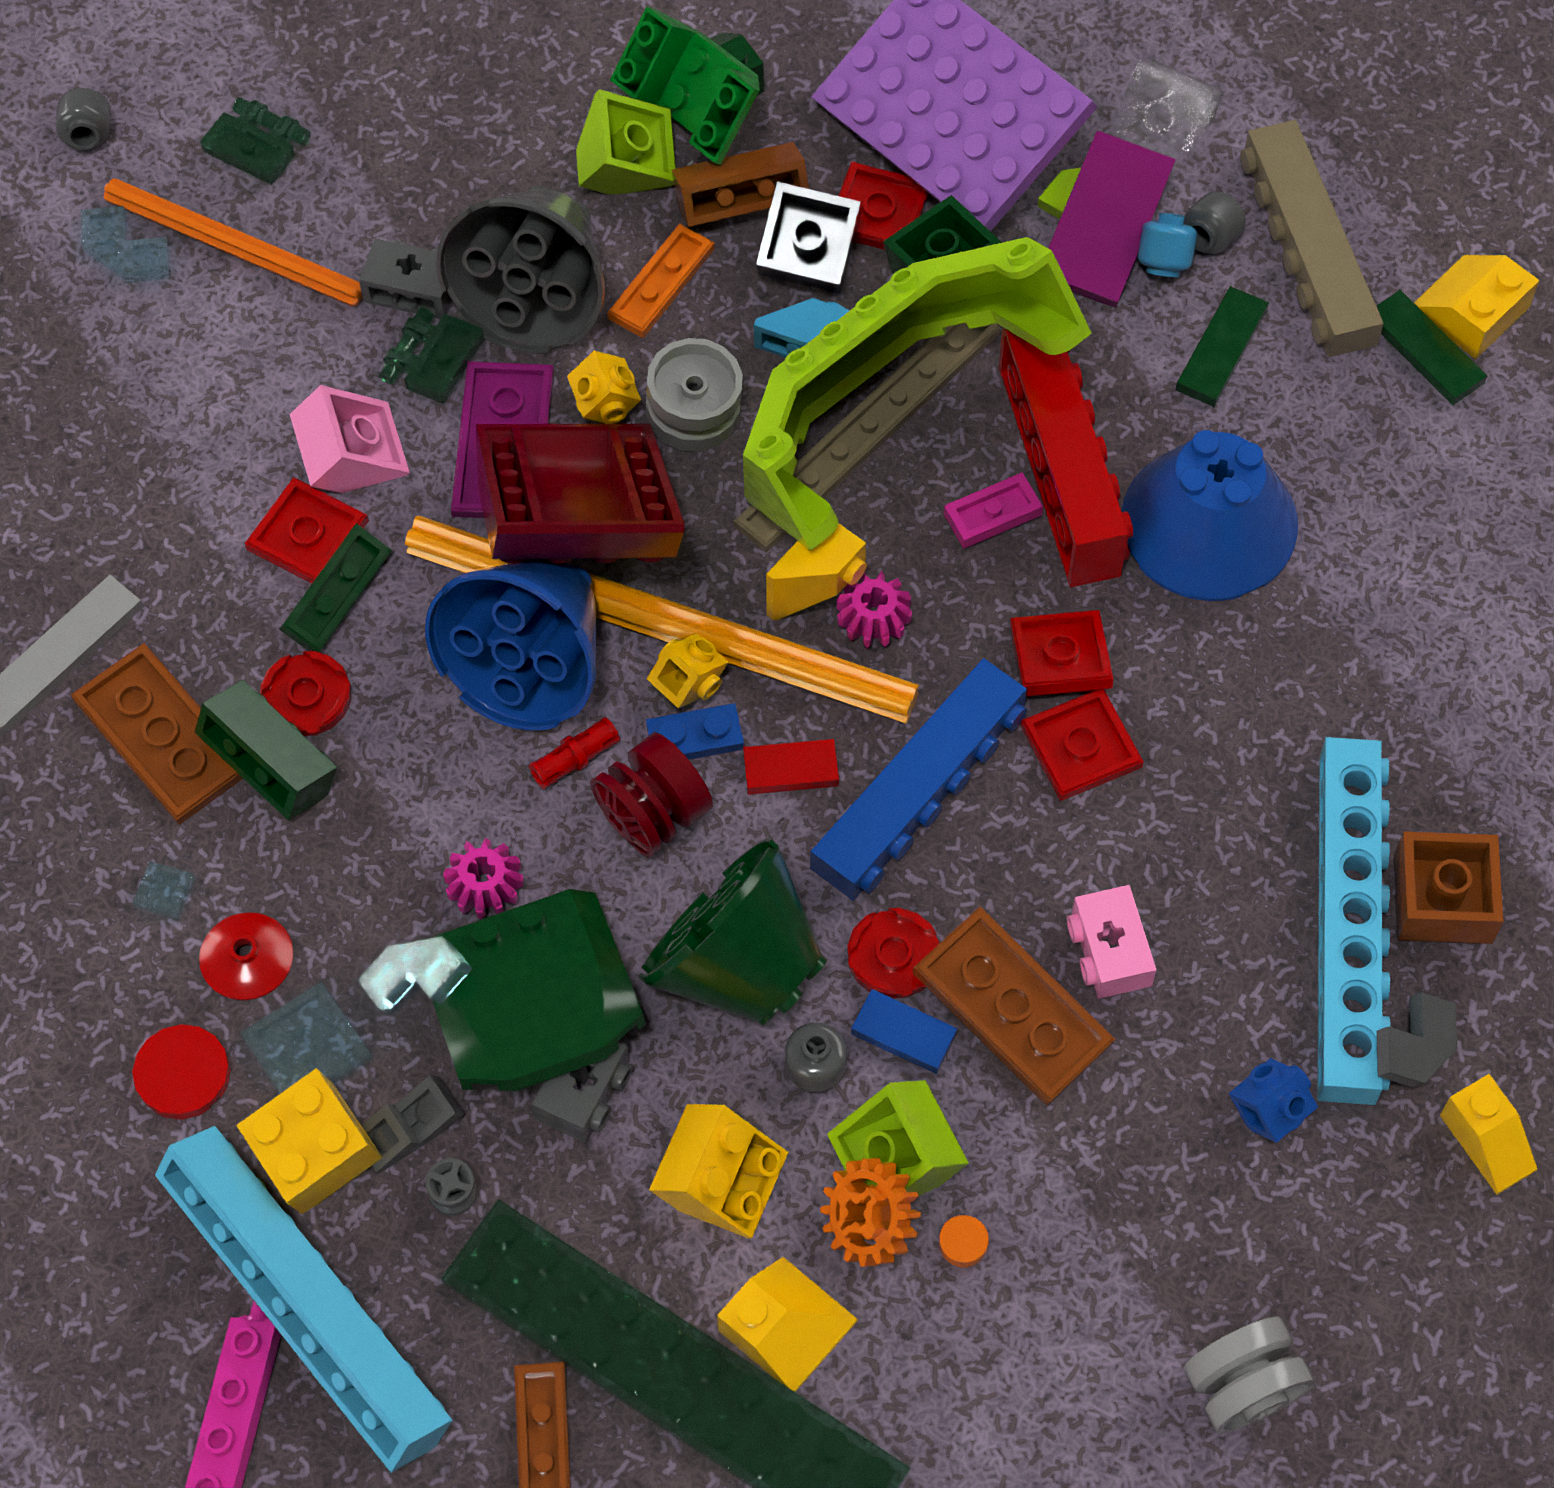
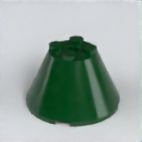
(742, 944)

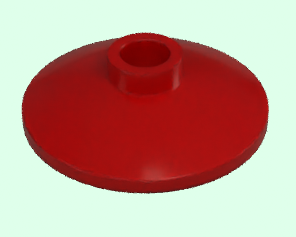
(252, 974)

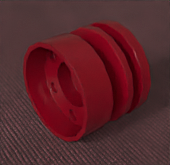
(652, 793)

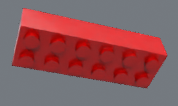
(1066, 460)

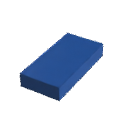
(904, 1031)

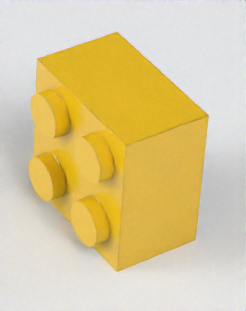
(309, 1141)

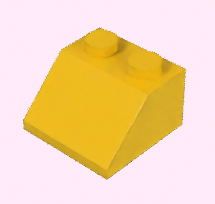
(1478, 300)

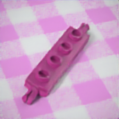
(235, 1402)

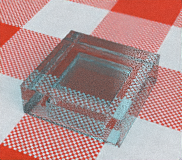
(164, 890)

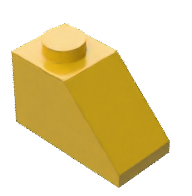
(1490, 1133)

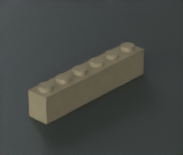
(1311, 239)

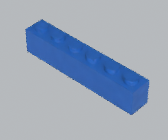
(918, 780)

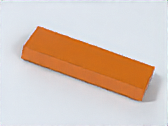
(661, 280)

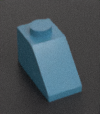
(794, 325)

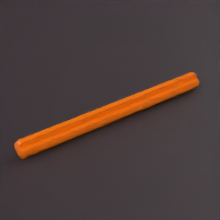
(233, 242)

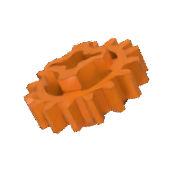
(870, 1212)

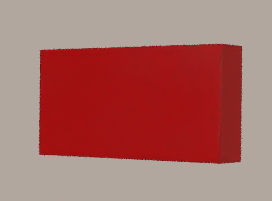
(791, 766)

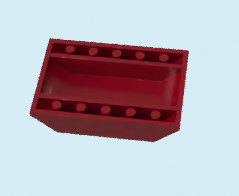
(576, 493)

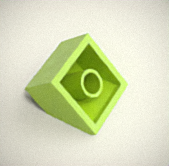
(903, 1128)

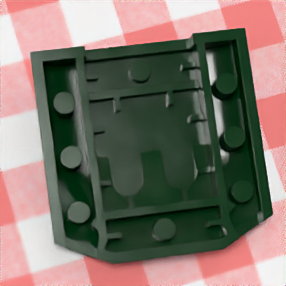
(539, 993)

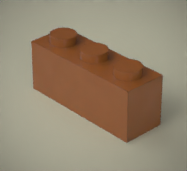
(738, 185)

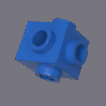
(1274, 1099)

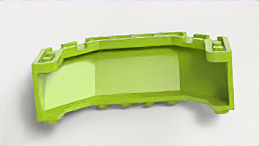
(998, 283)

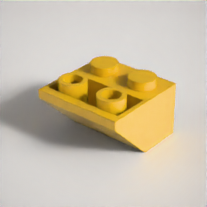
(719, 1169)

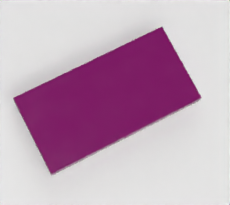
(1105, 216)
(495, 396)

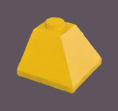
(815, 575)
(784, 1323)

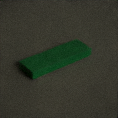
(1222, 346)
(1429, 349)
(335, 589)

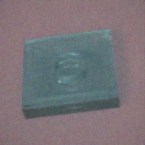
(306, 1036)

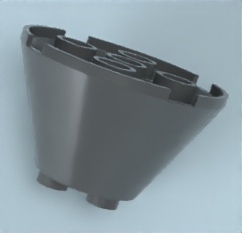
(524, 269)

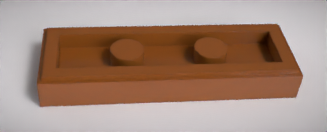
(542, 1425)

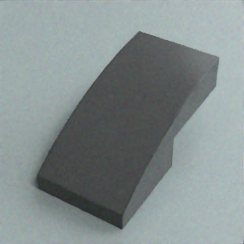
(412, 1122)

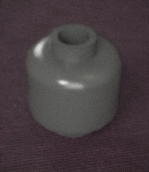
(83, 119)
(1217, 221)
(815, 1057)

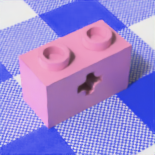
(1115, 917)

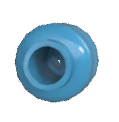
(1167, 245)

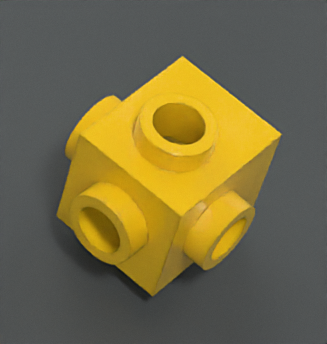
(604, 388)
(688, 670)

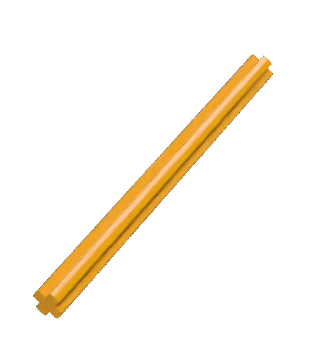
(671, 620)

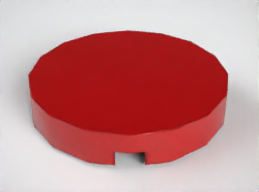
(310, 705)
(892, 966)
(181, 1071)

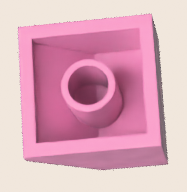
(347, 440)

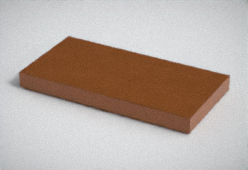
(153, 729)
(1013, 1006)

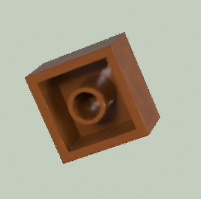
(1448, 887)

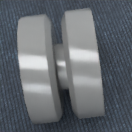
(693, 394)
(1249, 1375)

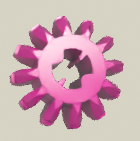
(891, 612)
(499, 885)

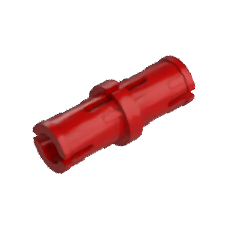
(574, 753)

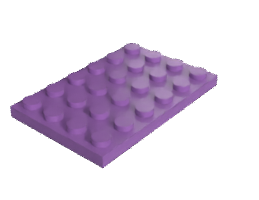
(954, 104)

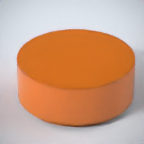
(963, 1241)

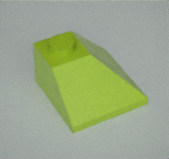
(625, 146)

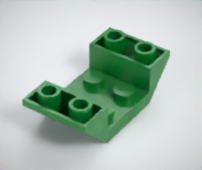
(691, 77)

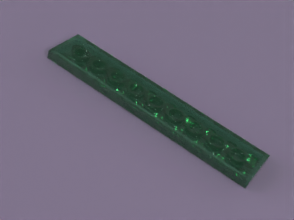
(660, 1362)

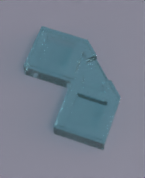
(132, 260)
(428, 961)

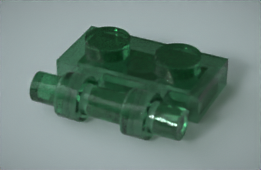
(251, 149)
(441, 359)

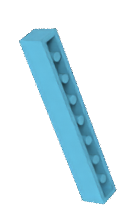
(303, 1298)

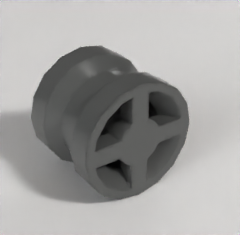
(447, 1177)

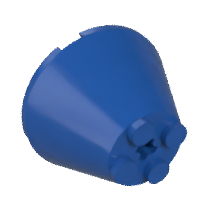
(1211, 518)
(517, 641)

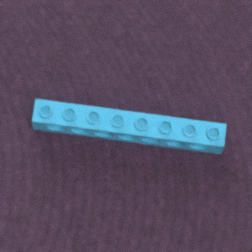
(1360, 765)

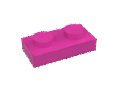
(993, 510)

